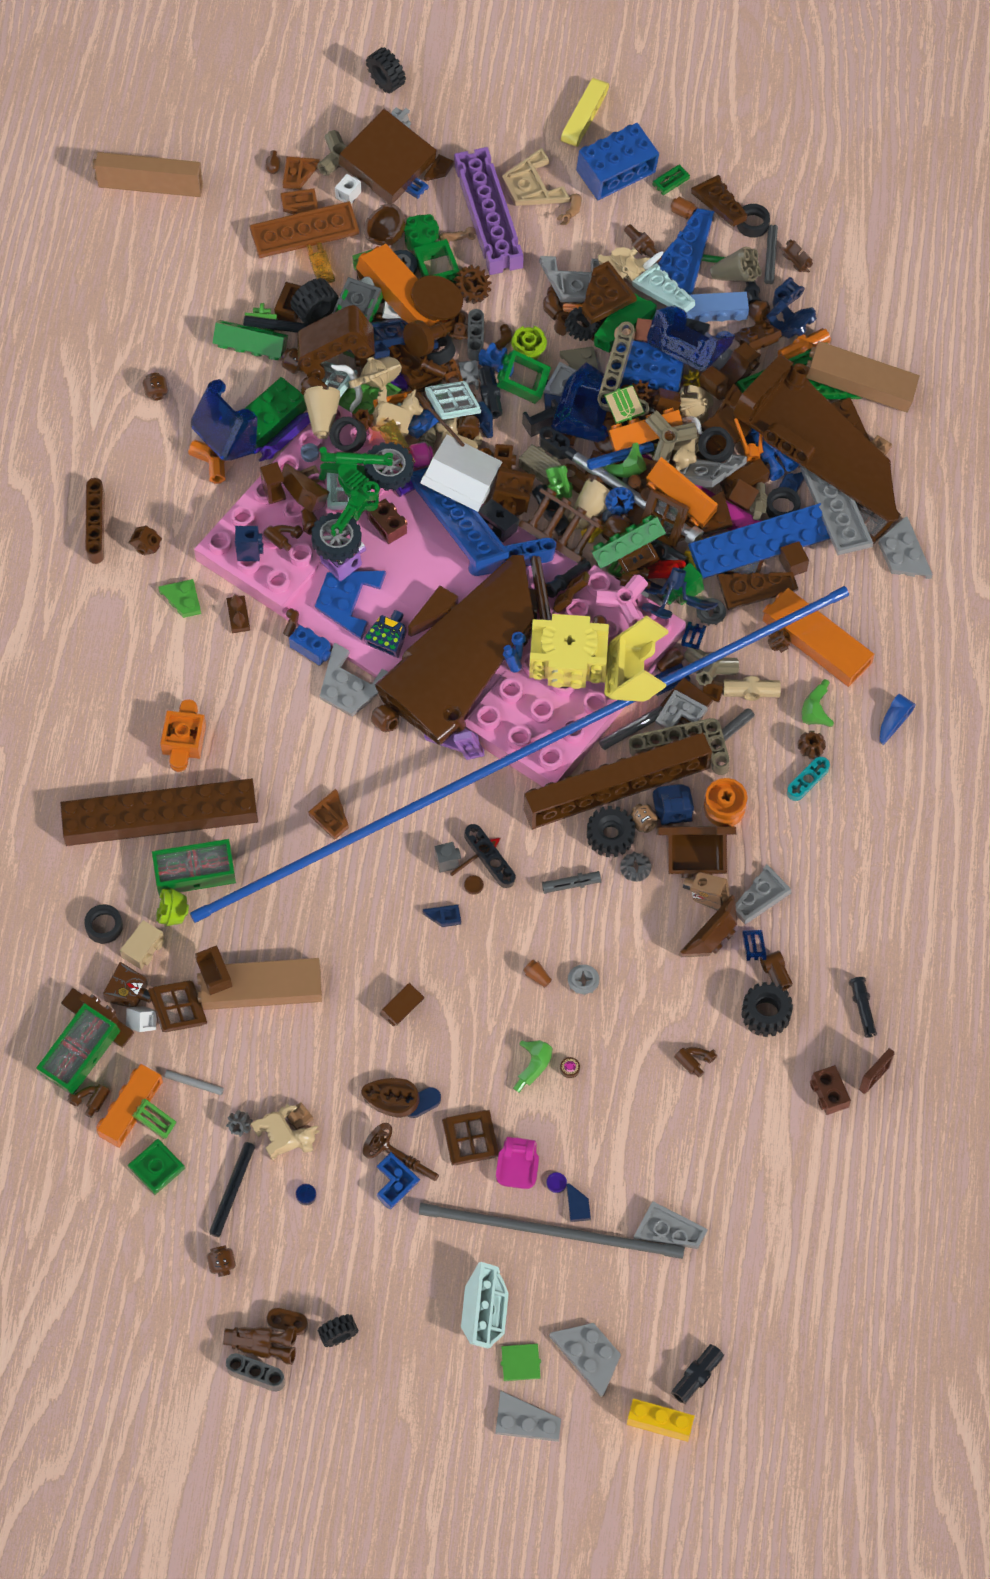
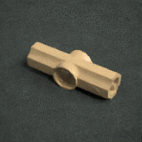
(751, 688)

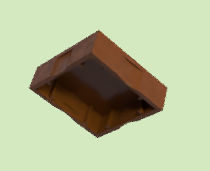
(387, 156)

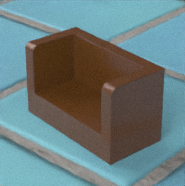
(283, 306)
(271, 482)
(213, 970)

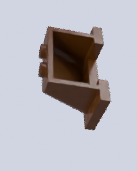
(696, 849)

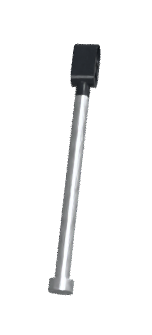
(559, 446)

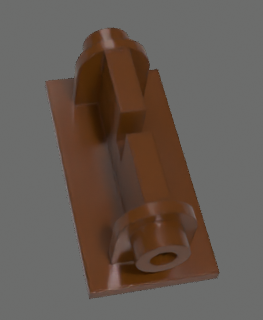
(791, 253)
(461, 329)

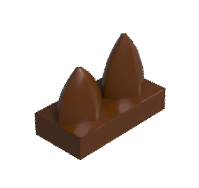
(238, 614)

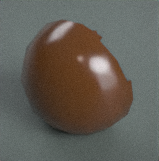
(385, 225)

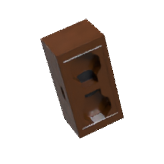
(639, 558)

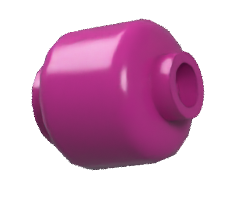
(422, 454)

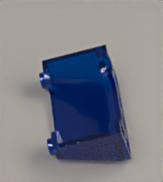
(683, 343)
(579, 408)
(222, 428)

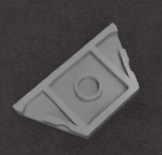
(903, 551)
(589, 1353)

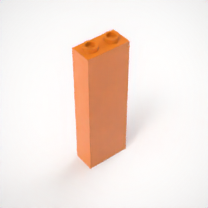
(394, 280)
(821, 639)

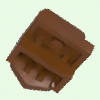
(513, 490)

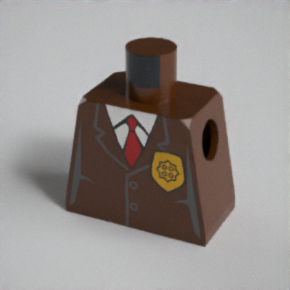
(126, 987)

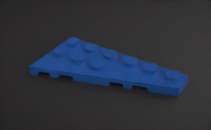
(685, 254)

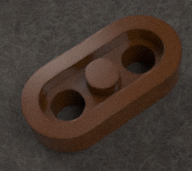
(288, 1318)

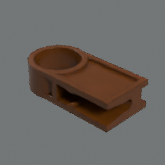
(578, 479)

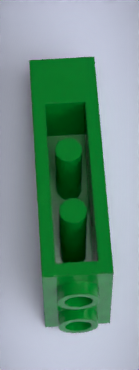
(640, 309)

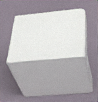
(141, 1018)

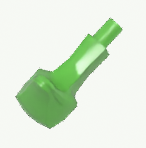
(632, 465)
(812, 710)
(540, 1057)

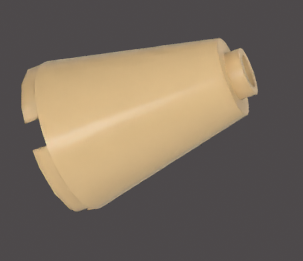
(322, 409)
(592, 500)

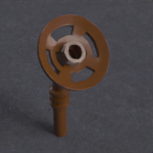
(377, 1138)

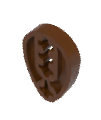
(392, 1107)

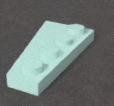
(661, 288)

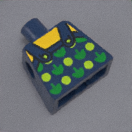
(387, 634)

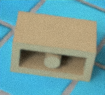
(142, 945)

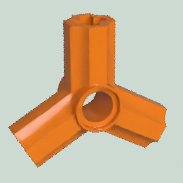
(216, 465)

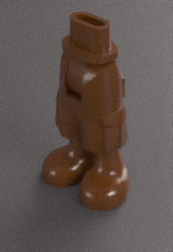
(259, 1342)

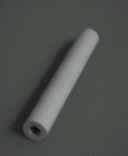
(194, 1082)

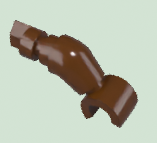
(552, 307)

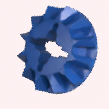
(622, 493)

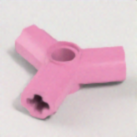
(631, 592)

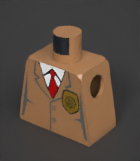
(708, 890)

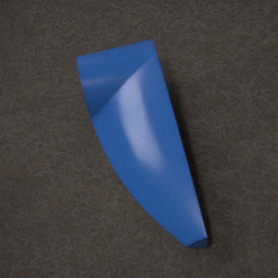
(895, 717)

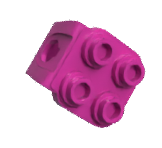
(517, 1163)

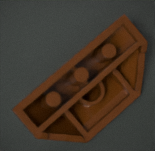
(712, 934)

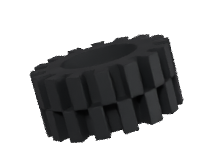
(578, 330)
(338, 1330)

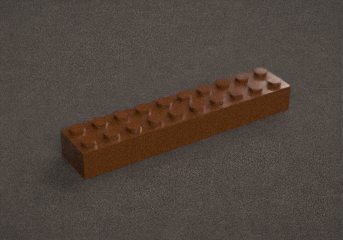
(617, 780)
(158, 812)

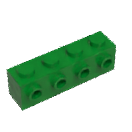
(249, 339)
(627, 542)

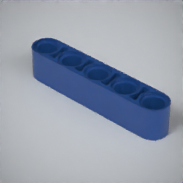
(541, 547)

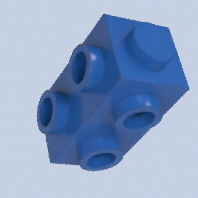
(310, 645)

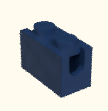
(248, 543)

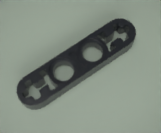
(492, 854)

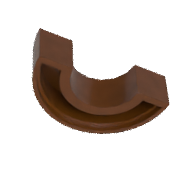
(739, 366)

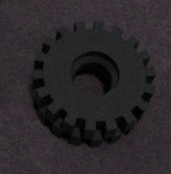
(385, 70)
(615, 819)

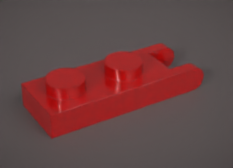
(663, 568)

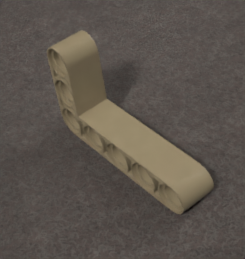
(617, 375)
(682, 731)

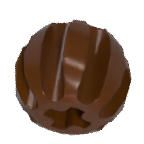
(811, 744)

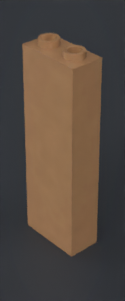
(148, 174)
(862, 376)
(266, 984)

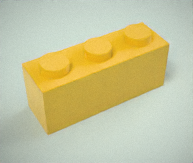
(660, 1420)

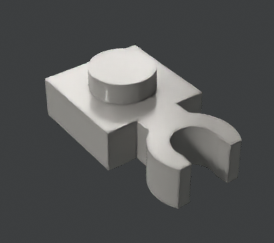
(469, 372)

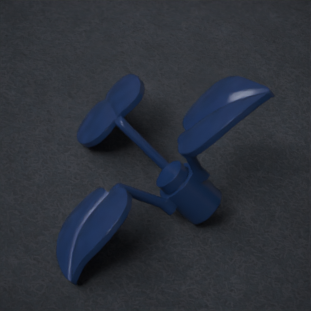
(675, 581)

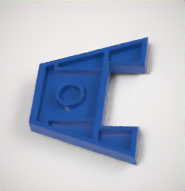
(339, 598)

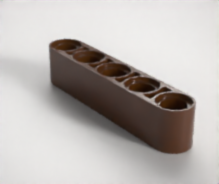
(95, 528)

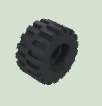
(314, 301)
(774, 996)

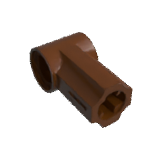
(775, 968)

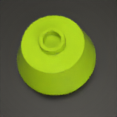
(529, 341)
(172, 908)

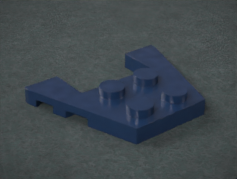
(388, 334)

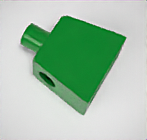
(693, 587)

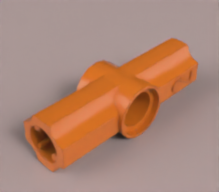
(804, 343)

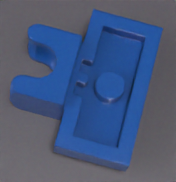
(493, 358)

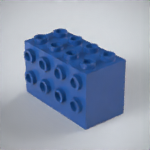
(617, 161)
(651, 366)

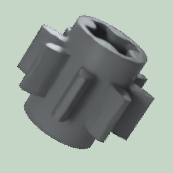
(239, 1123)

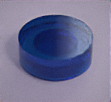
(306, 1194)

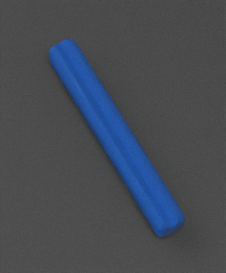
(617, 456)

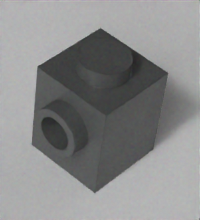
(447, 856)

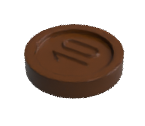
(473, 884)

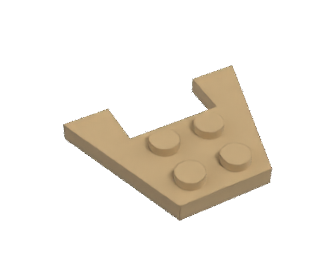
(527, 187)

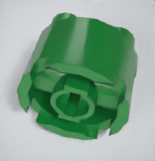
(420, 231)

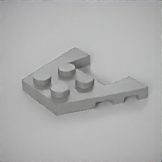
(568, 285)
(711, 473)
(345, 689)

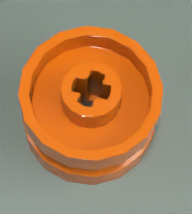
(725, 802)

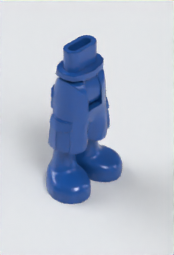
(769, 454)

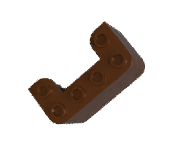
(333, 336)

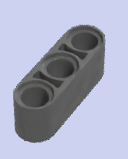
(475, 334)
(248, 1365)

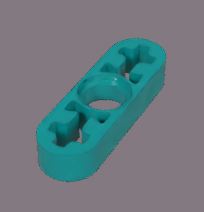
(805, 786)

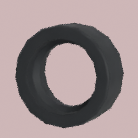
(755, 231)
(444, 355)
(336, 429)
(706, 435)
(782, 492)
(110, 936)

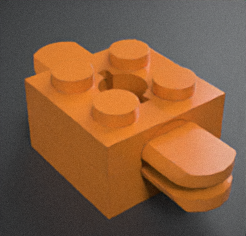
(183, 735)

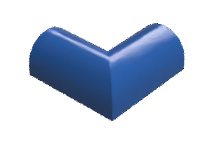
(400, 1182)

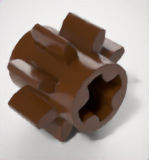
(639, 386)
(364, 417)
(779, 640)

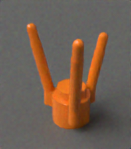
(751, 450)

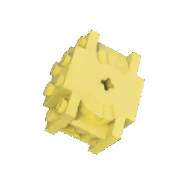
(568, 651)

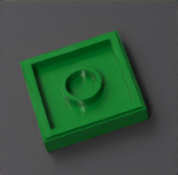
(156, 1166)

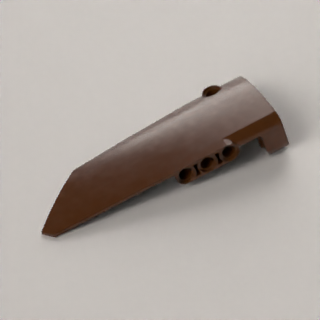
(817, 436)
(459, 654)

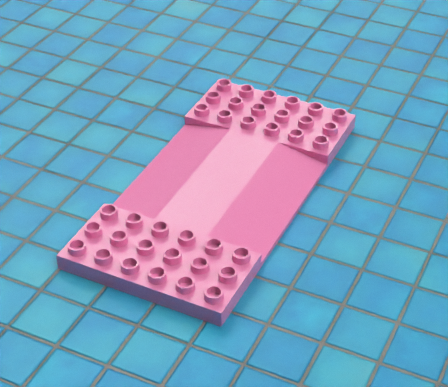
(512, 705)

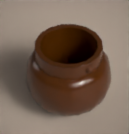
(614, 525)

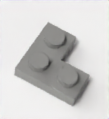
(680, 706)

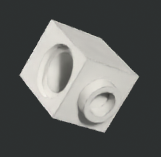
(348, 189)

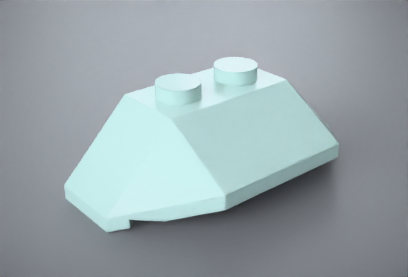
(484, 1306)

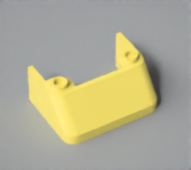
(625, 662)

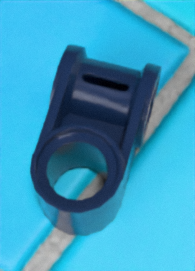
(788, 288)

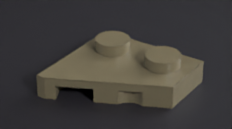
(579, 356)

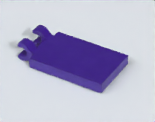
(283, 437)

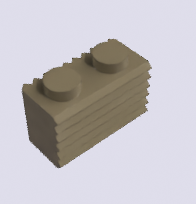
(536, 462)

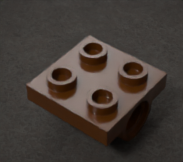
(759, 335)

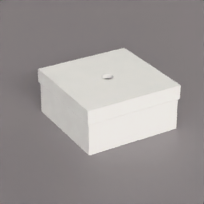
(461, 473)

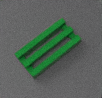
(673, 181)

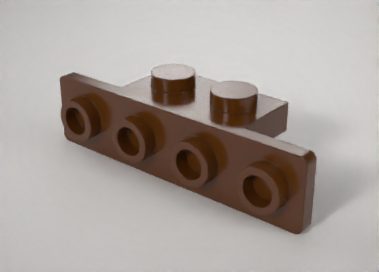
(74, 1001)

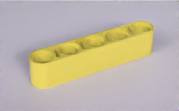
(585, 112)

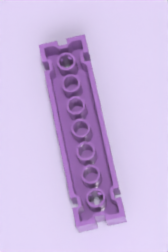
(488, 211)

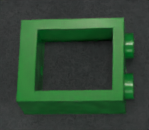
(433, 251)
(532, 395)

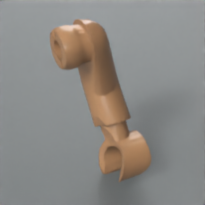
(576, 200)
(454, 236)

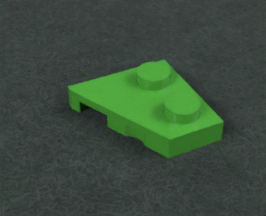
(182, 597)

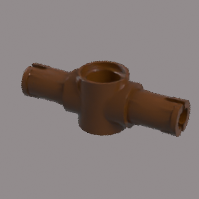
(641, 242)

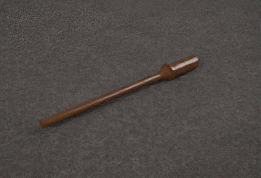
(427, 405)

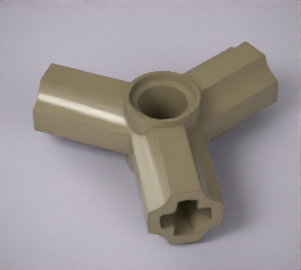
(335, 146)
(680, 433)
(724, 666)

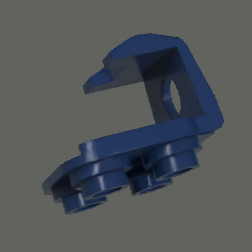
(793, 323)
(673, 804)

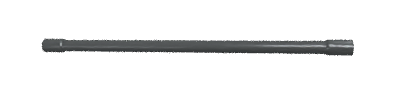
(664, 1249)

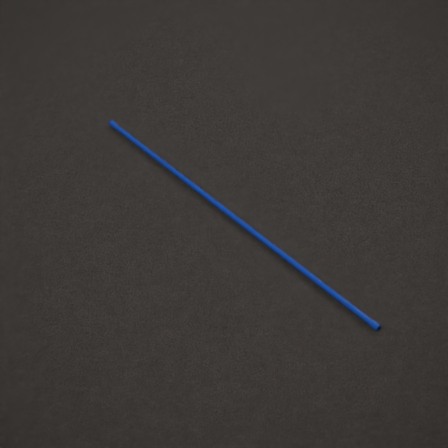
(206, 910)

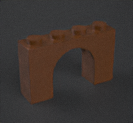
(751, 474)

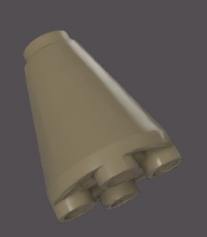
(738, 266)

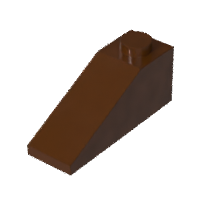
(303, 489)
(434, 610)

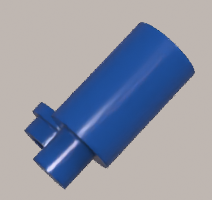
(514, 656)

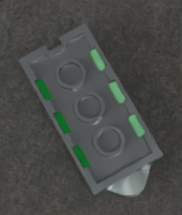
(360, 294)

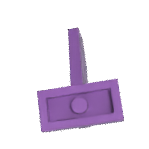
(464, 742)

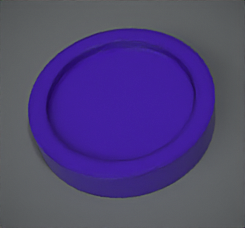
(556, 1182)

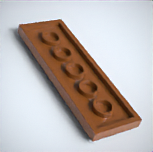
(304, 229)

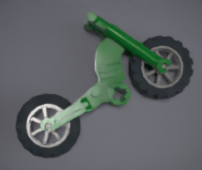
(357, 483)

